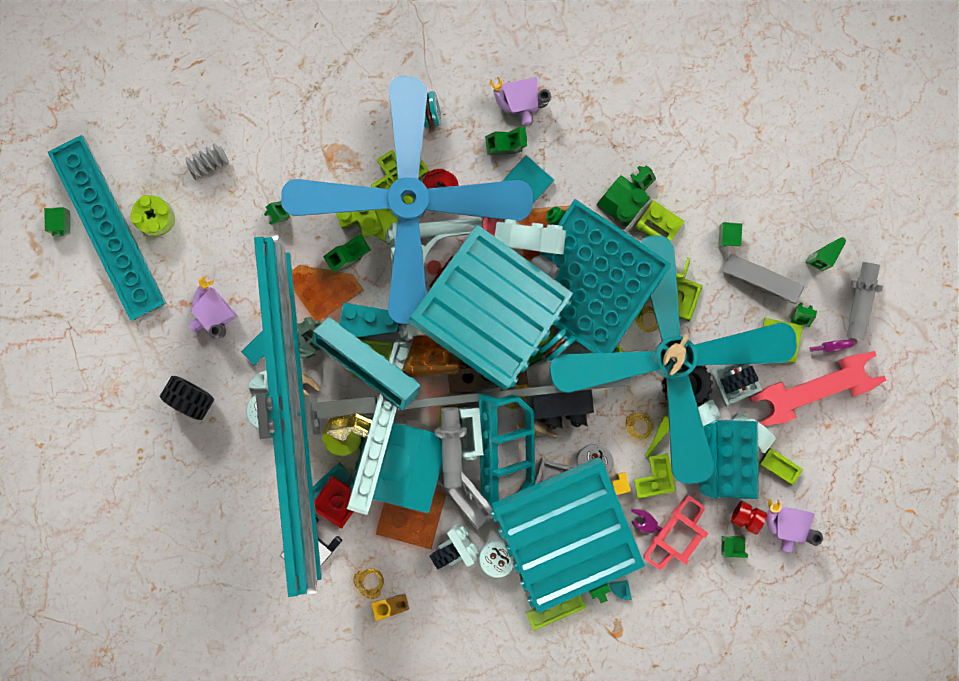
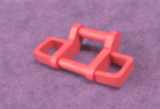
(676, 515)

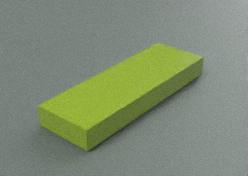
(553, 614)

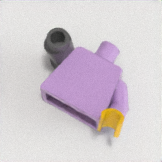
(521, 98)
(210, 310)
(791, 526)

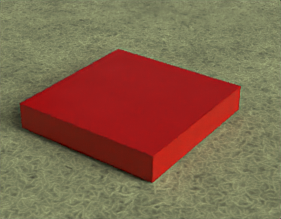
(333, 502)

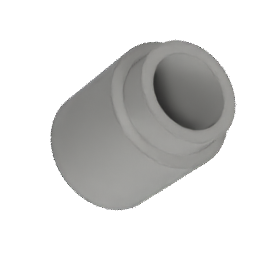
(546, 266)

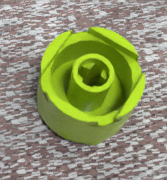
(149, 205)
(340, 447)

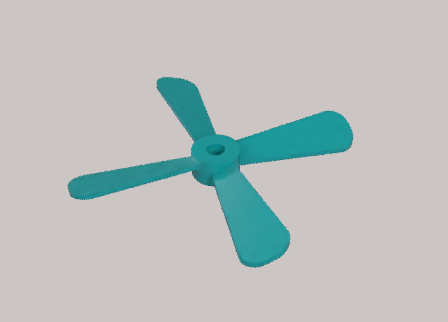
(688, 443)

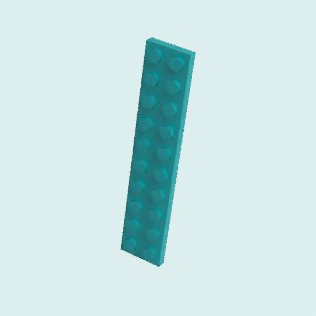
(106, 228)

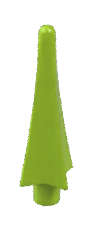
(662, 430)

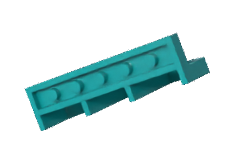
(489, 460)

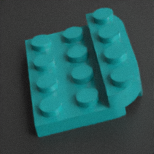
(735, 459)

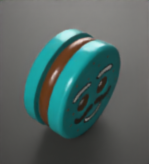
(432, 113)
(557, 344)

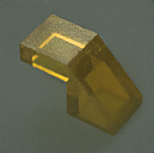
(341, 426)

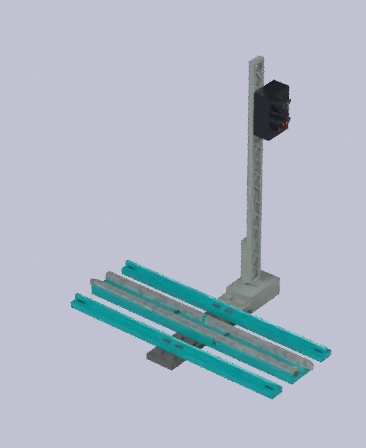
(292, 416)

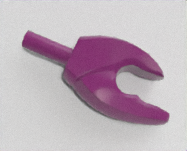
(833, 346)
(649, 523)

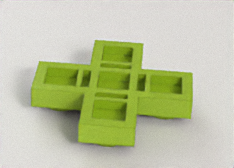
(389, 166)

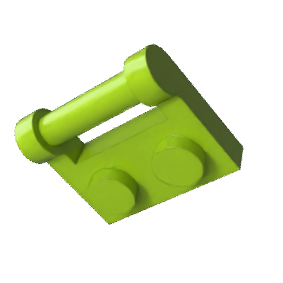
(660, 218)

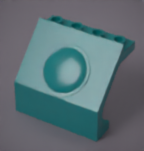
(408, 468)

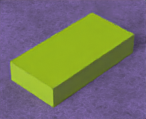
(781, 466)

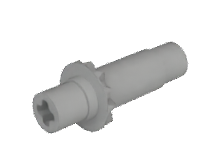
(863, 300)
(450, 435)

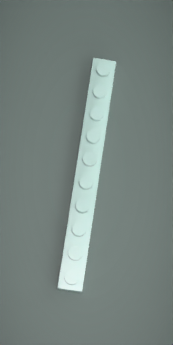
(376, 441)

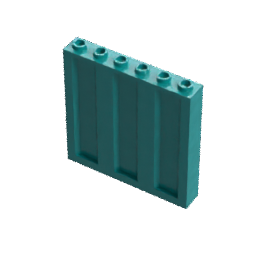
(491, 308)
(567, 535)

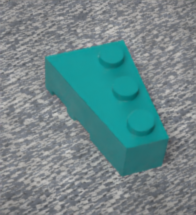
(367, 321)

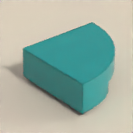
(621, 589)

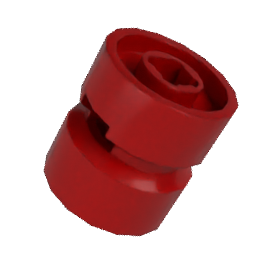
(750, 518)

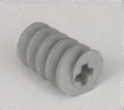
(206, 160)

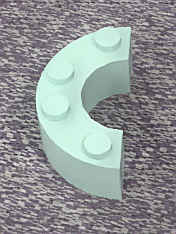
(531, 237)

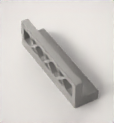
(467, 500)

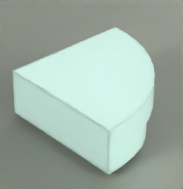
(259, 381)

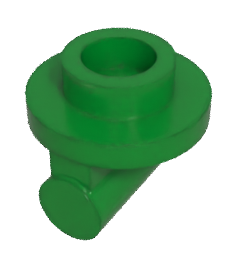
(554, 215)

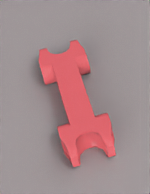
(850, 376)

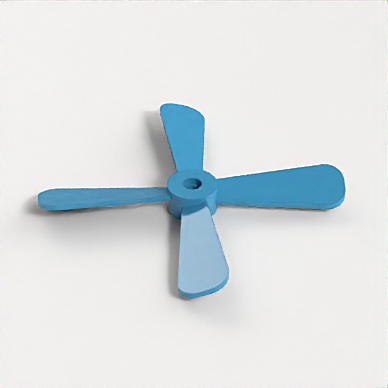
(490, 200)

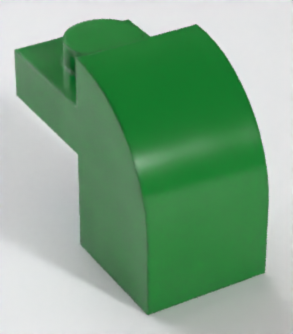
(506, 142)
(347, 254)

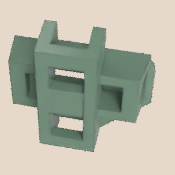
(307, 348)

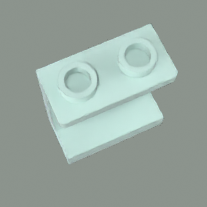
(472, 440)

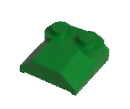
(623, 201)

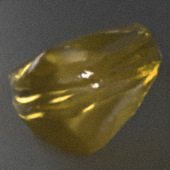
(639, 320)
(630, 421)

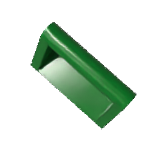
(827, 255)

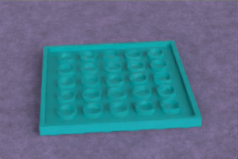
(607, 275)

